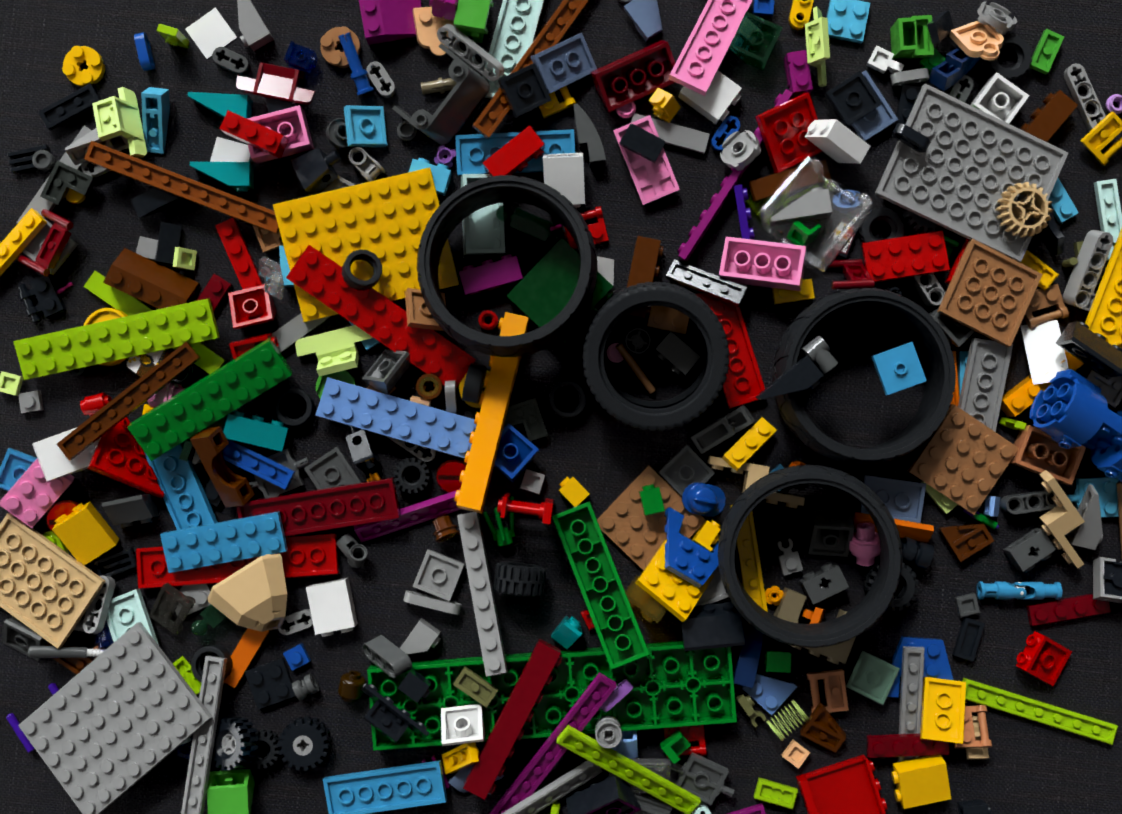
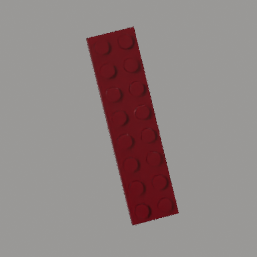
(330, 506)

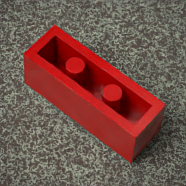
(254, 134)
(515, 154)

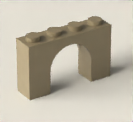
(790, 609)

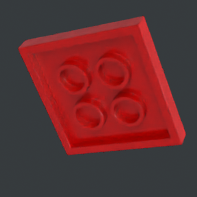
(785, 131)

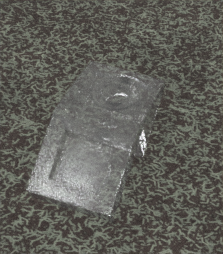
(273, 277)

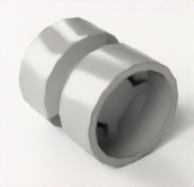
(608, 731)

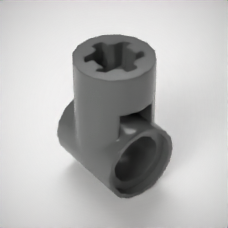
(819, 353)
(348, 541)

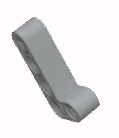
(1086, 273)

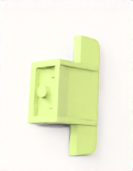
(818, 44)
(121, 117)
(334, 349)

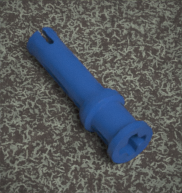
(358, 74)

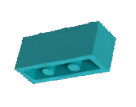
(254, 431)

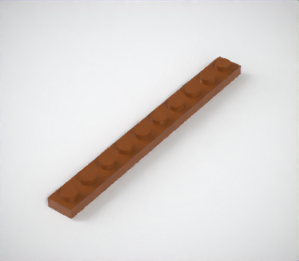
(548, 37)
(182, 186)

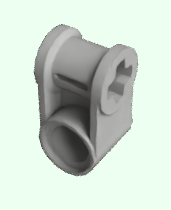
(368, 167)

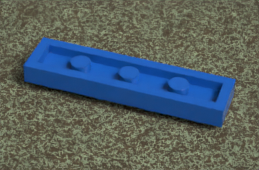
(258, 464)

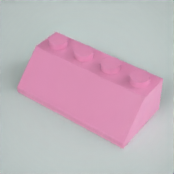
(763, 263)

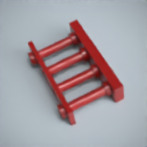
(543, 510)

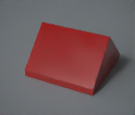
(251, 307)

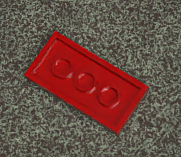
(906, 256)

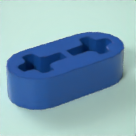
(144, 51)
(721, 131)

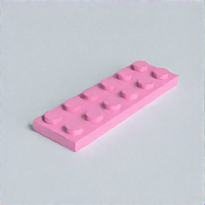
(708, 44)

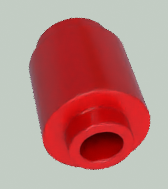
(94, 403)

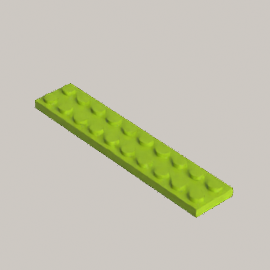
(116, 339)

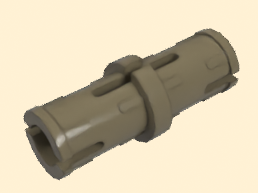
(440, 85)

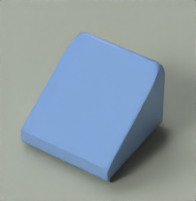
(991, 506)

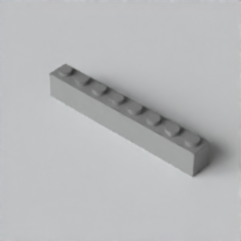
(482, 594)

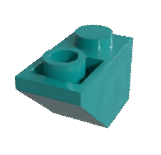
(567, 631)

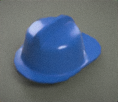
(703, 499)

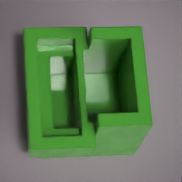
(472, 18)
(911, 38)

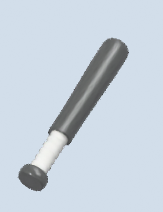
(63, 652)

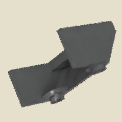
(455, 108)

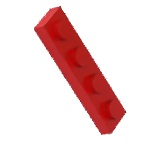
(238, 254)

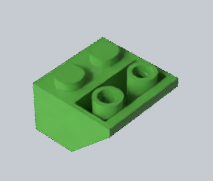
(230, 792)

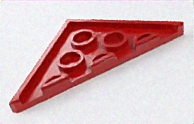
(124, 460)

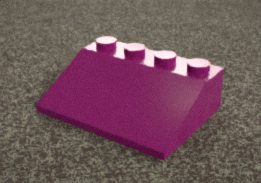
(388, 19)

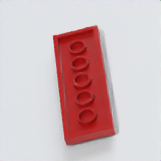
(743, 375)

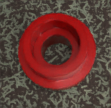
(483, 315)

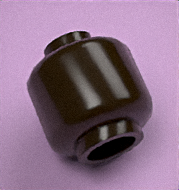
(350, 686)

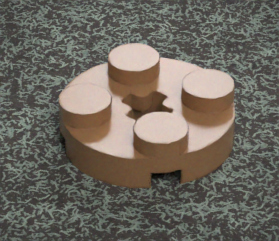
(329, 43)

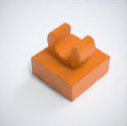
(815, 616)

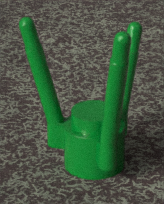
(503, 535)

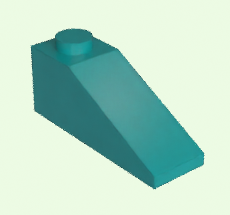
(221, 103)
(232, 174)

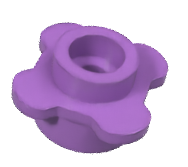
(442, 150)

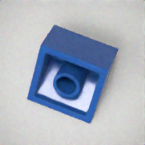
(514, 453)

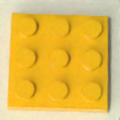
(669, 589)

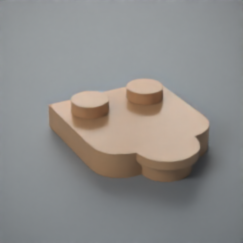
(427, 27)
(978, 40)

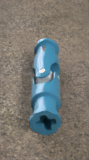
(1005, 590)

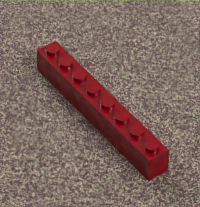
(512, 718)

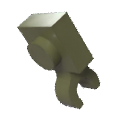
(747, 703)

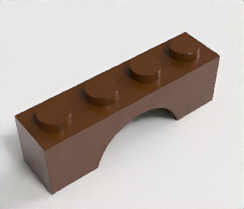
(232, 488)

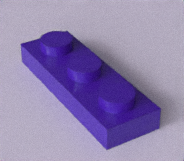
(744, 213)

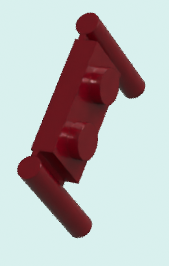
(52, 246)
(855, 273)

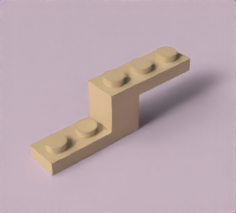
(754, 473)
(1061, 519)

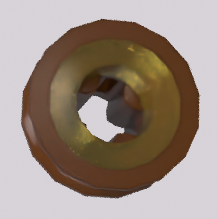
(422, 389)
(444, 529)

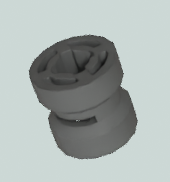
(305, 687)

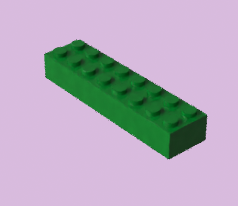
(210, 399)
(601, 585)

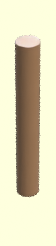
(635, 368)

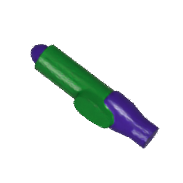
(983, 519)

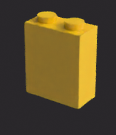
(85, 533)
(921, 781)

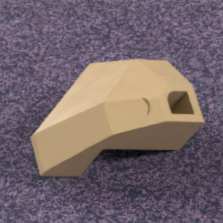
(254, 594)

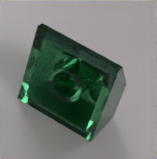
(755, 40)

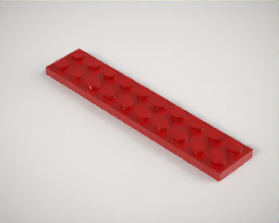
(379, 317)
(304, 557)

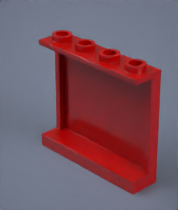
(842, 788)

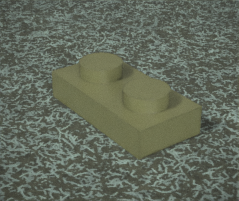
(475, 686)

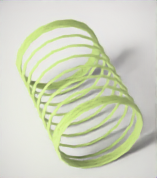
(800, 712)

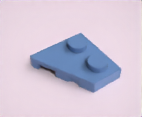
(769, 692)

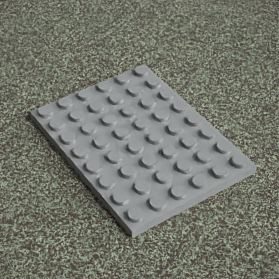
(967, 170)
(115, 721)

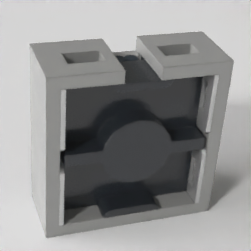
(1107, 580)

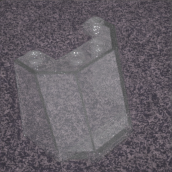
(836, 231)

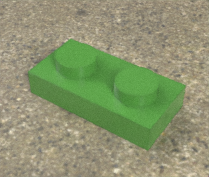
(1046, 51)

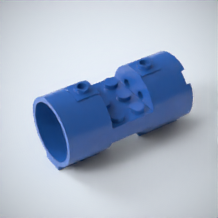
(1079, 415)

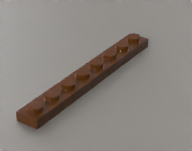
(128, 401)

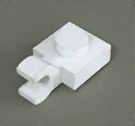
(882, 60)

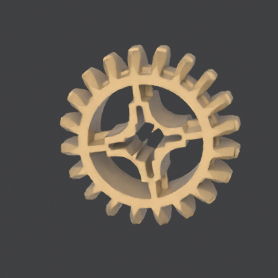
(1033, 204)

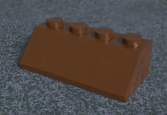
(149, 281)

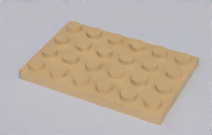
(43, 582)

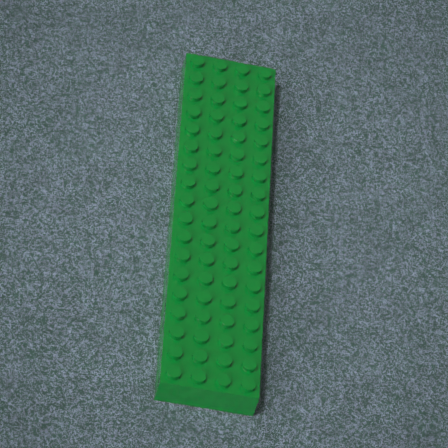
(667, 691)

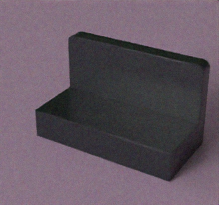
(642, 143)

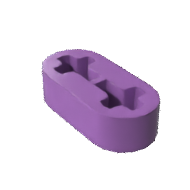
(619, 693)

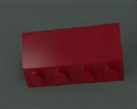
(634, 75)

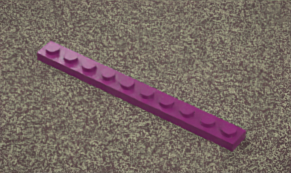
(718, 200)
(550, 751)

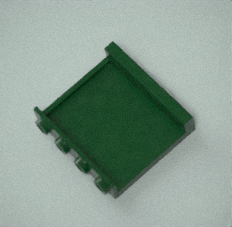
(551, 285)

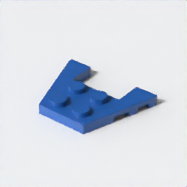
(685, 556)
(935, 660)

